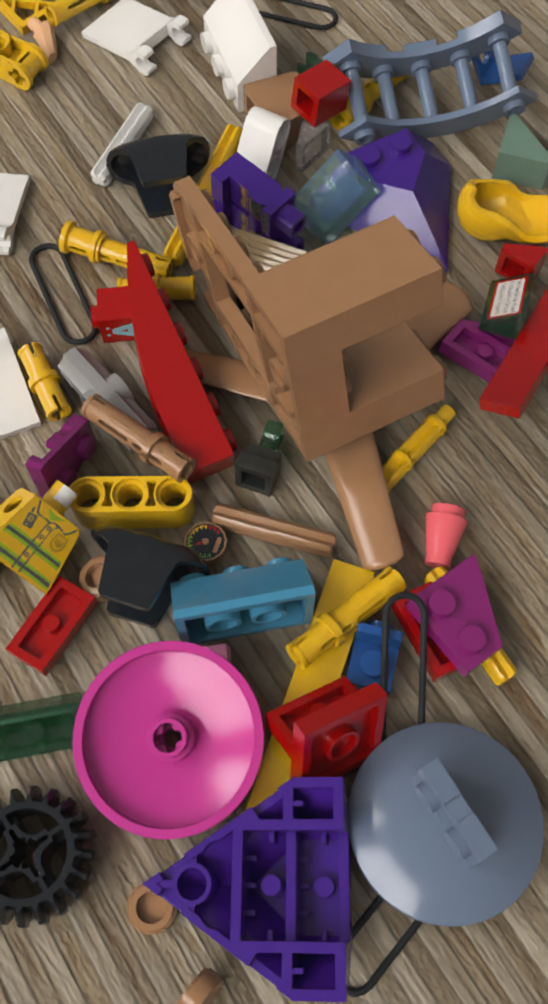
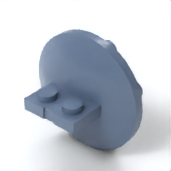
(445, 824)

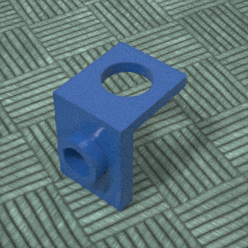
(488, 72)

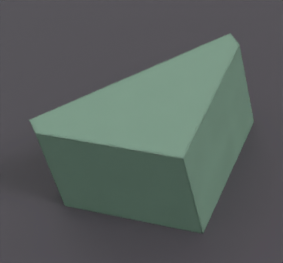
(521, 157)

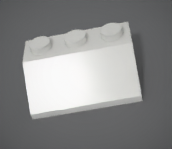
(238, 46)

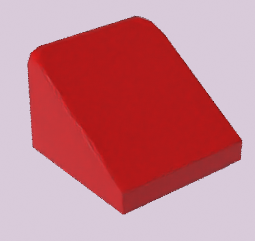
(520, 260)

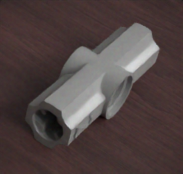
(90, 377)

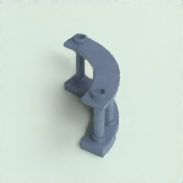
(419, 59)

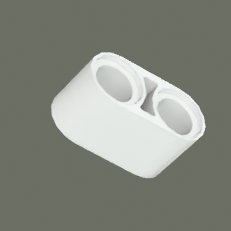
(264, 139)

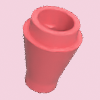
(443, 533)

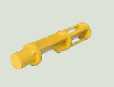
(416, 445)

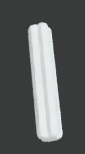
(129, 131)

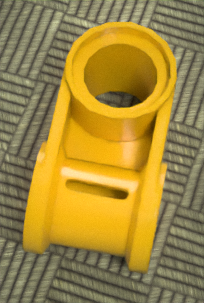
(18, 63)

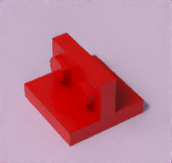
(330, 728)

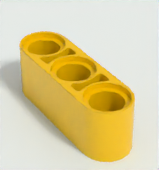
(116, 490)

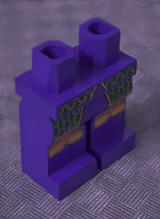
(256, 202)

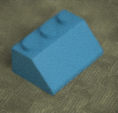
(242, 601)

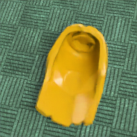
(501, 211)

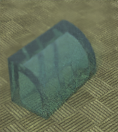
(336, 195)

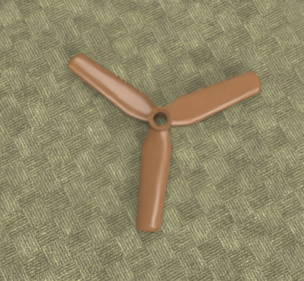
(355, 465)

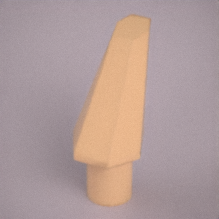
(44, 36)

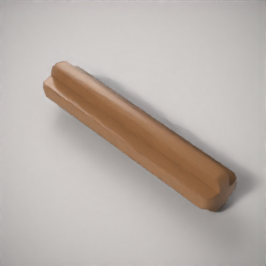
(274, 530)

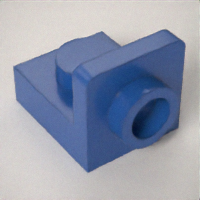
(366, 655)

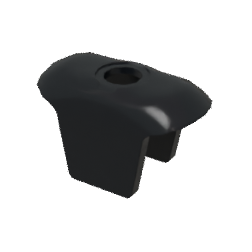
(154, 166)
(140, 572)

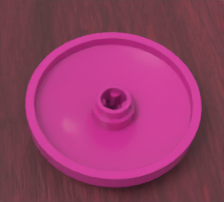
(125, 748)

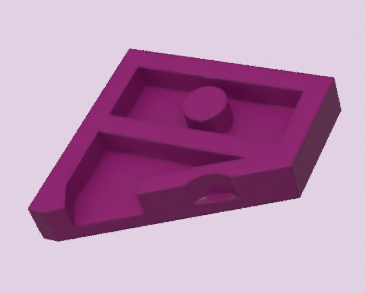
(475, 349)
(68, 451)
(460, 616)

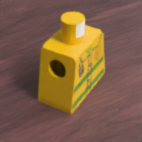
(36, 534)

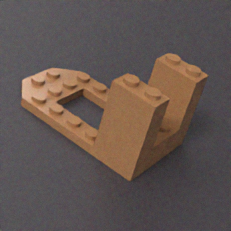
(325, 324)

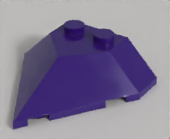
(412, 187)
(277, 888)

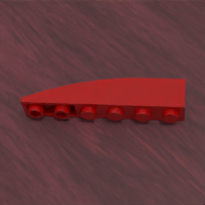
(172, 377)

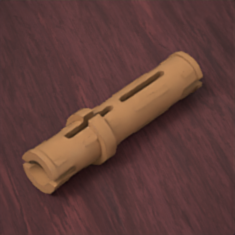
(151, 446)

